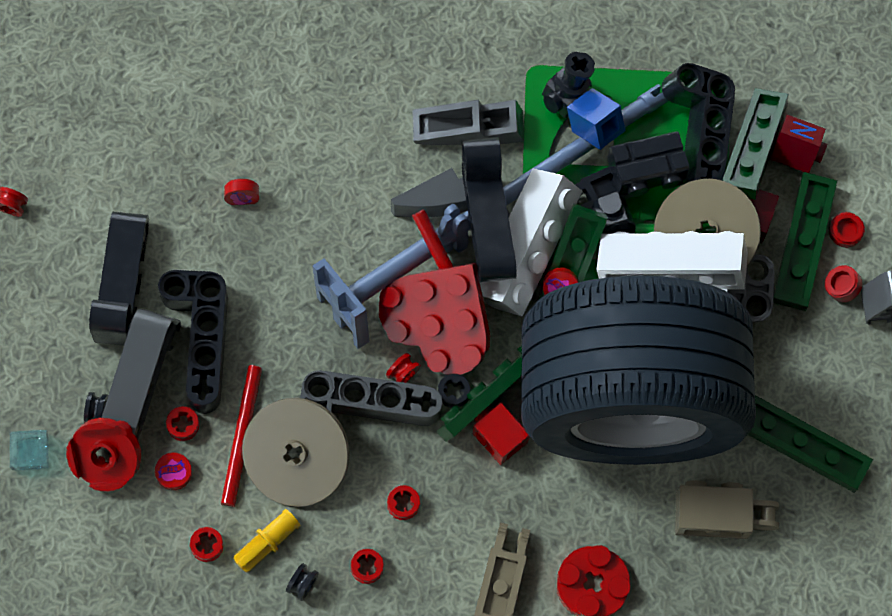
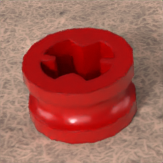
(12, 201)
(403, 369)
(174, 416)
(414, 501)
(217, 547)
(378, 566)

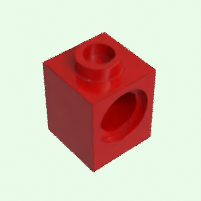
(499, 432)

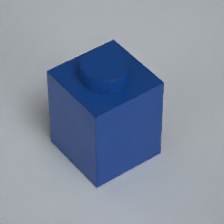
(596, 118)

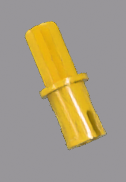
(266, 541)

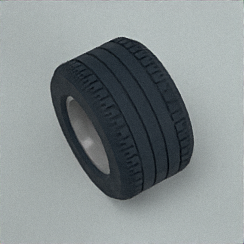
(638, 371)

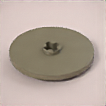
(712, 203)
(295, 424)

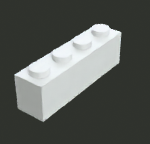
(535, 231)
(694, 256)

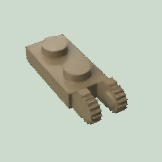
(502, 576)

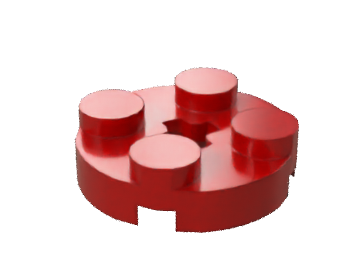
(116, 438)
(601, 563)

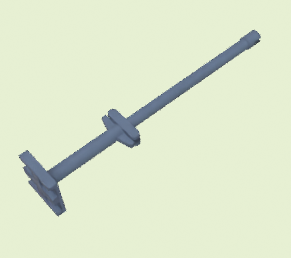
(452, 232)

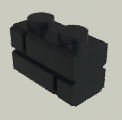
(648, 164)

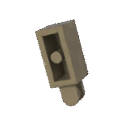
(721, 511)

